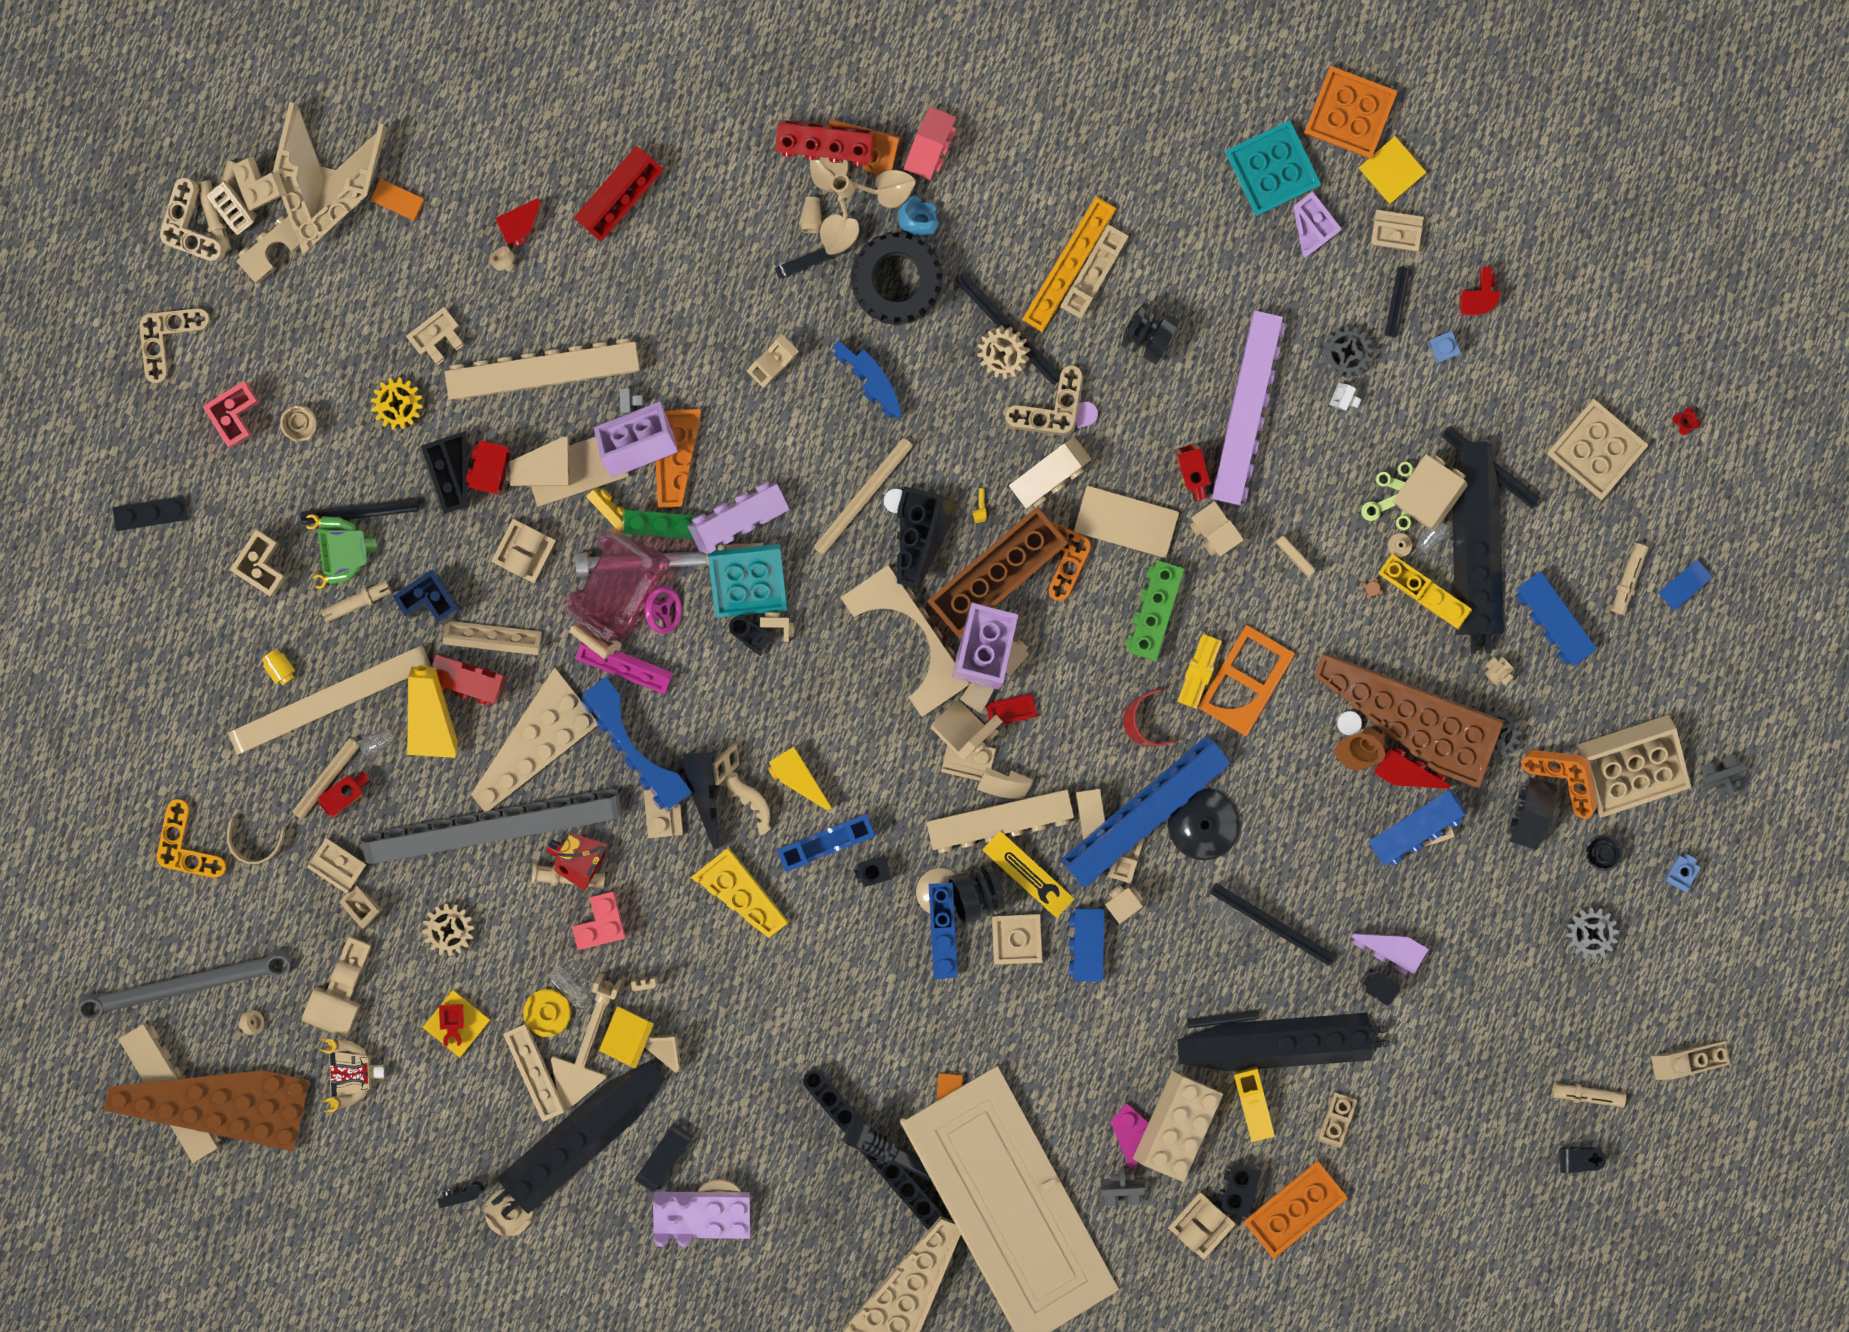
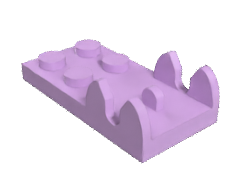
(700, 1216)

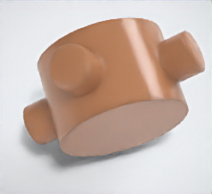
(1372, 588)

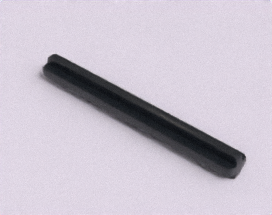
(1503, 476)
(363, 511)

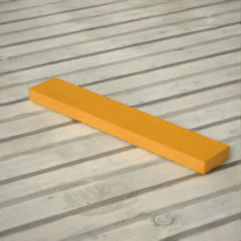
(1069, 264)

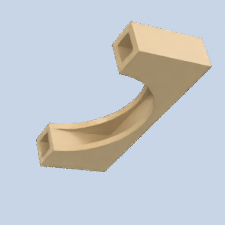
(884, 593)

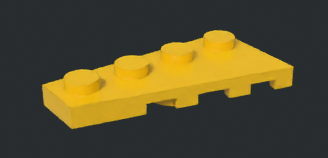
(740, 891)

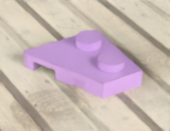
(1313, 224)

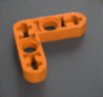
(1069, 555)
(1568, 770)

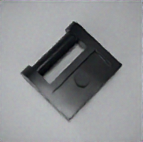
(454, 1196)

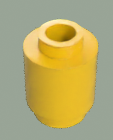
(278, 667)

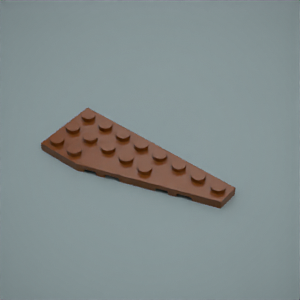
(1435, 729)
(240, 1106)

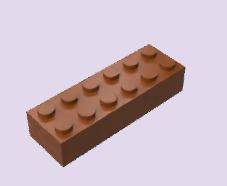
(999, 569)

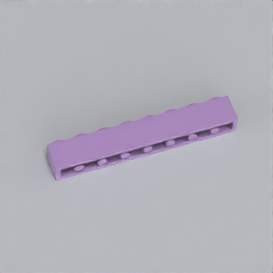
(1247, 408)

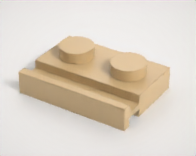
(1397, 230)
(971, 767)
(659, 821)
(336, 865)

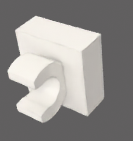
(1344, 397)

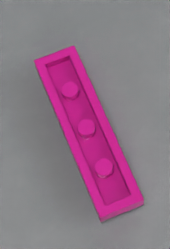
(627, 668)

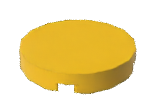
(555, 1011)

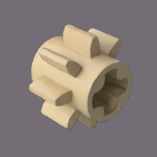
(1499, 671)

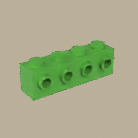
(1155, 610)

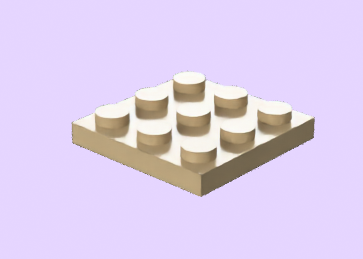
(1597, 449)

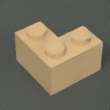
(1215, 529)
(253, 565)

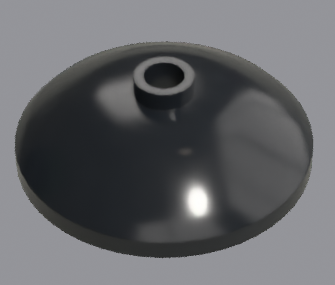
(1210, 842)

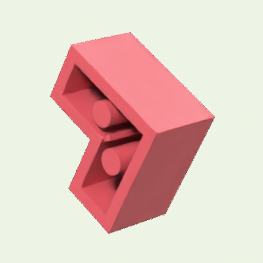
(931, 143)
(226, 413)
(606, 926)

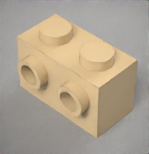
(1123, 902)

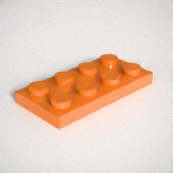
(1295, 1209)

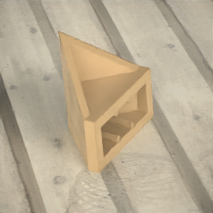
(665, 1049)

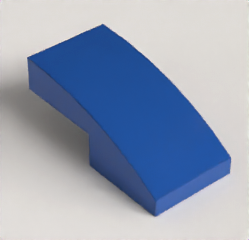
(1685, 584)

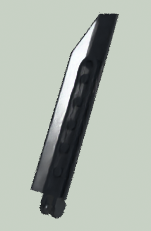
(1478, 546)
(1282, 1043)
(578, 1138)

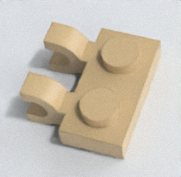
(432, 332)

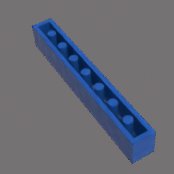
(1145, 812)

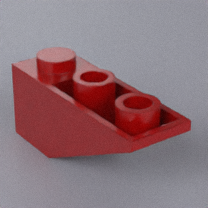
(1402, 772)

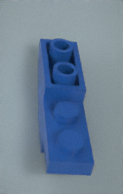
(877, 383)
(943, 930)

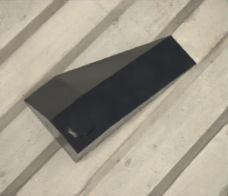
(923, 526)
(701, 782)

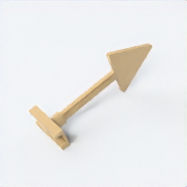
(574, 1079)

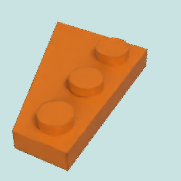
(885, 149)

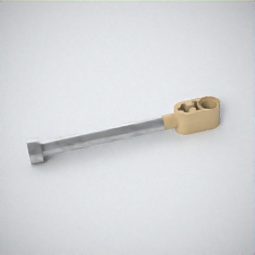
(680, 559)

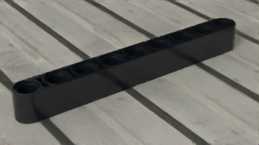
(896, 1182)

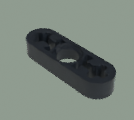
(802, 263)

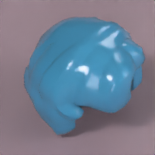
(918, 217)

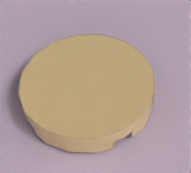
(509, 1224)

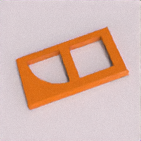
(1244, 718)

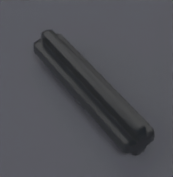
(1397, 302)

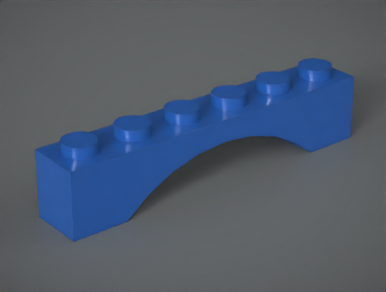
(665, 785)

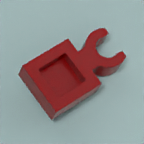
(452, 1018)

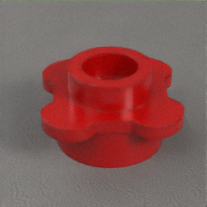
(1693, 423)

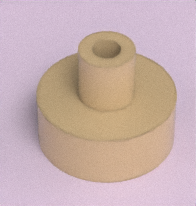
(502, 259)
(1393, 545)
(251, 1022)

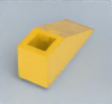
(1254, 1104)

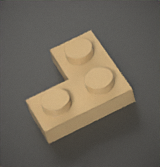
(256, 189)

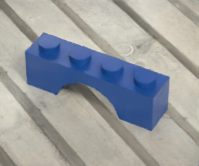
(826, 842)

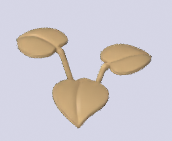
(841, 232)

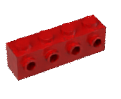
(825, 141)
(618, 193)

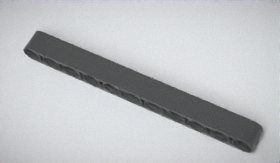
(491, 826)

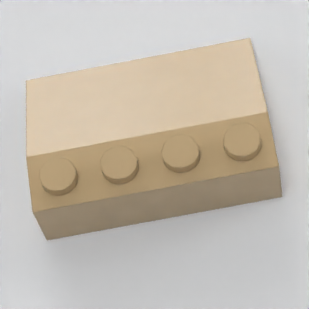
(1636, 765)

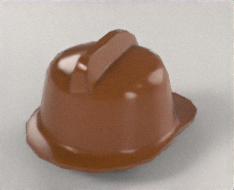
(1361, 749)

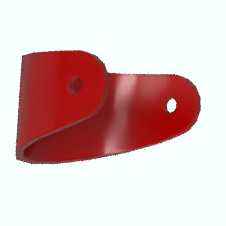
(1129, 722)

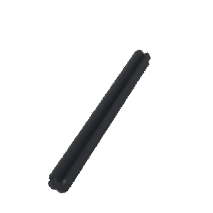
(1000, 319)
(1272, 924)

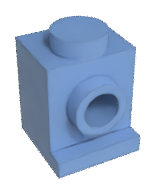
(1676, 879)

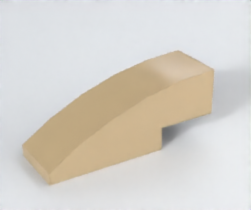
(1090, 810)

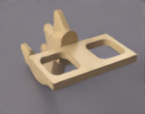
(737, 788)

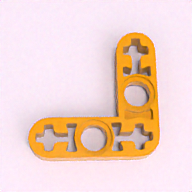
(181, 854)

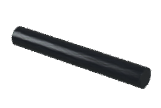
(1223, 1019)

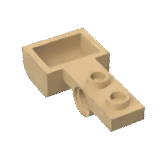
(332, 1007)

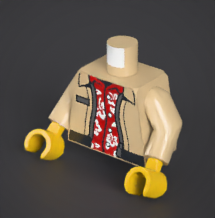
(349, 1073)

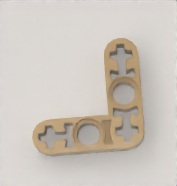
(180, 226)
(162, 329)
(1059, 412)

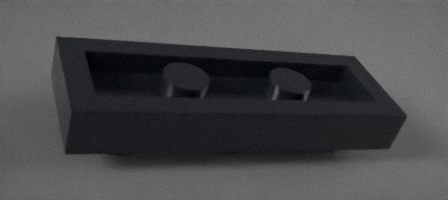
(150, 513)

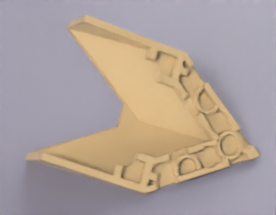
(315, 194)

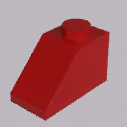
(519, 222)

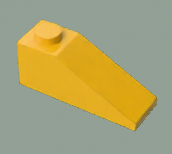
(794, 774)

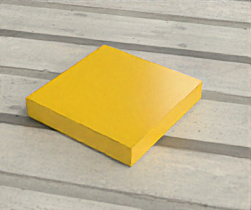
(1392, 170)
(474, 1024)
(626, 1037)

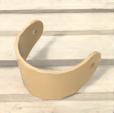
(247, 860)

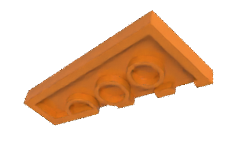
(674, 470)

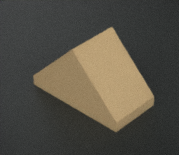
(360, 906)

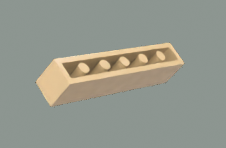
(1006, 817)
(154, 1065)

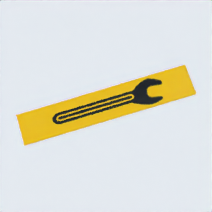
(1028, 874)

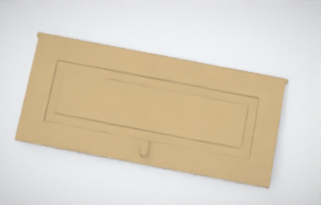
(1009, 1205)

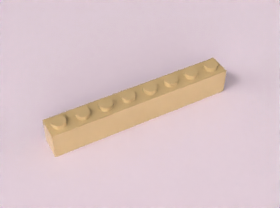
(542, 370)

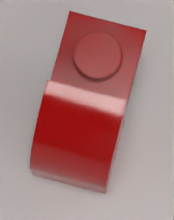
(1482, 301)

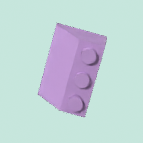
(635, 439)

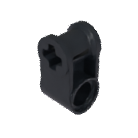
(751, 635)
(1576, 1159)

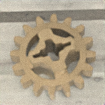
(1006, 341)
(458, 933)

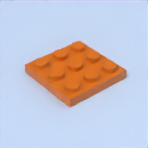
(1350, 112)

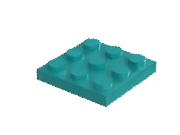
(1272, 168)
(747, 580)

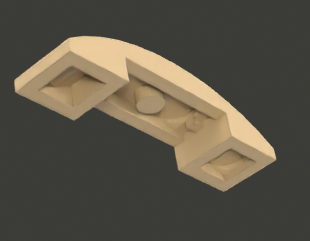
(1094, 271)

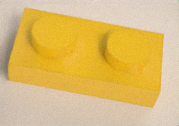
(602, 501)

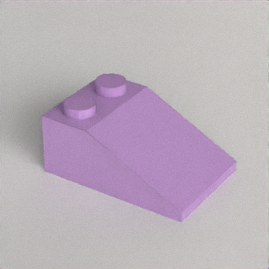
(985, 646)

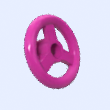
(660, 610)

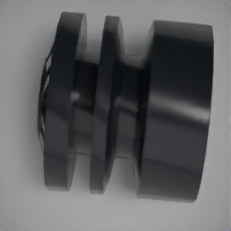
(1150, 332)
(981, 892)

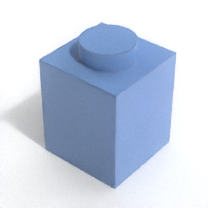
(1443, 347)

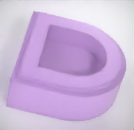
(1086, 414)

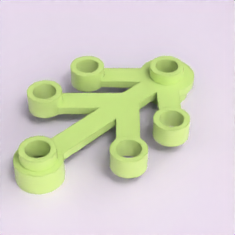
(1387, 503)

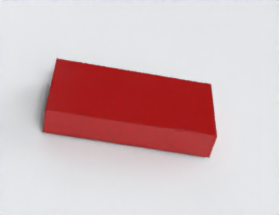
(1013, 709)

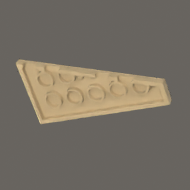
(543, 733)
(910, 1289)

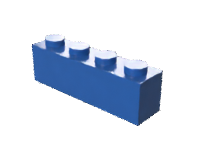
(1555, 619)
(1418, 827)

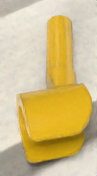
(980, 514)

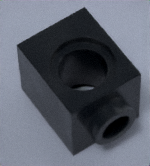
(881, 864)

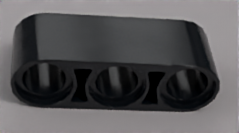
(663, 1158)

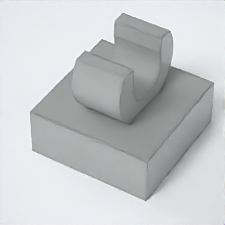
(627, 401)

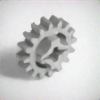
(1599, 924)

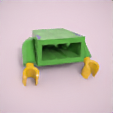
(341, 549)

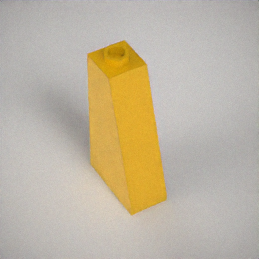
(428, 716)

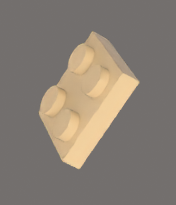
(1017, 939)

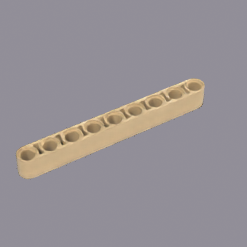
(327, 701)

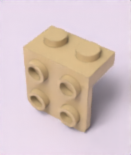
(963, 730)

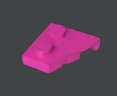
(1129, 1129)

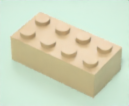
(1177, 1126)

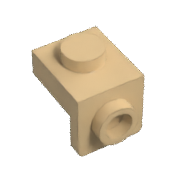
(775, 620)

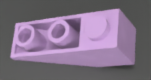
(1398, 949)

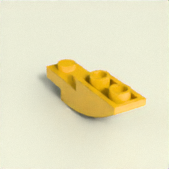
(1425, 591)

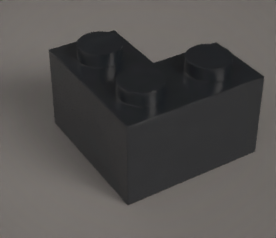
(1532, 813)

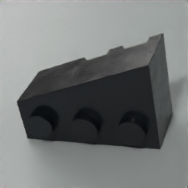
(446, 470)

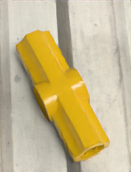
(1199, 671)

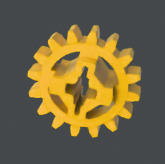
(407, 401)

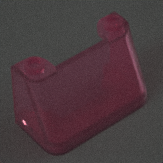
(617, 587)

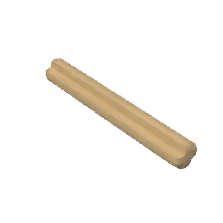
(326, 778)

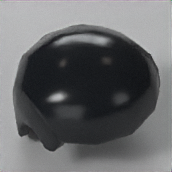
(1609, 855)

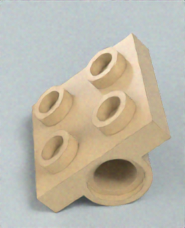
(523, 551)
(1201, 1225)

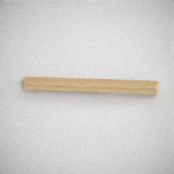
(863, 496)

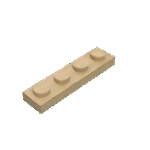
(492, 637)
(534, 1072)

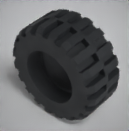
(896, 245)

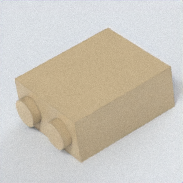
(1430, 492)

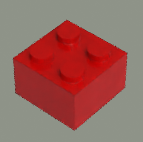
(489, 467)

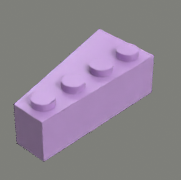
(737, 517)

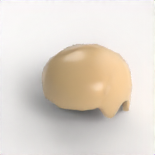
(293, 418)

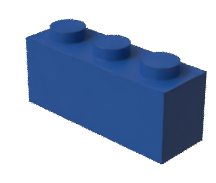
(1087, 944)

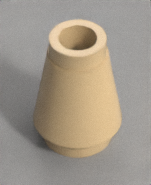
(811, 216)

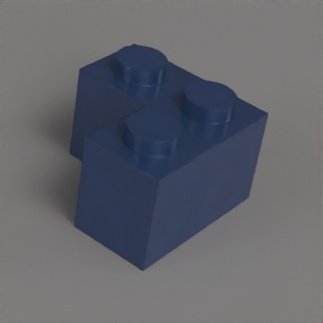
(431, 593)

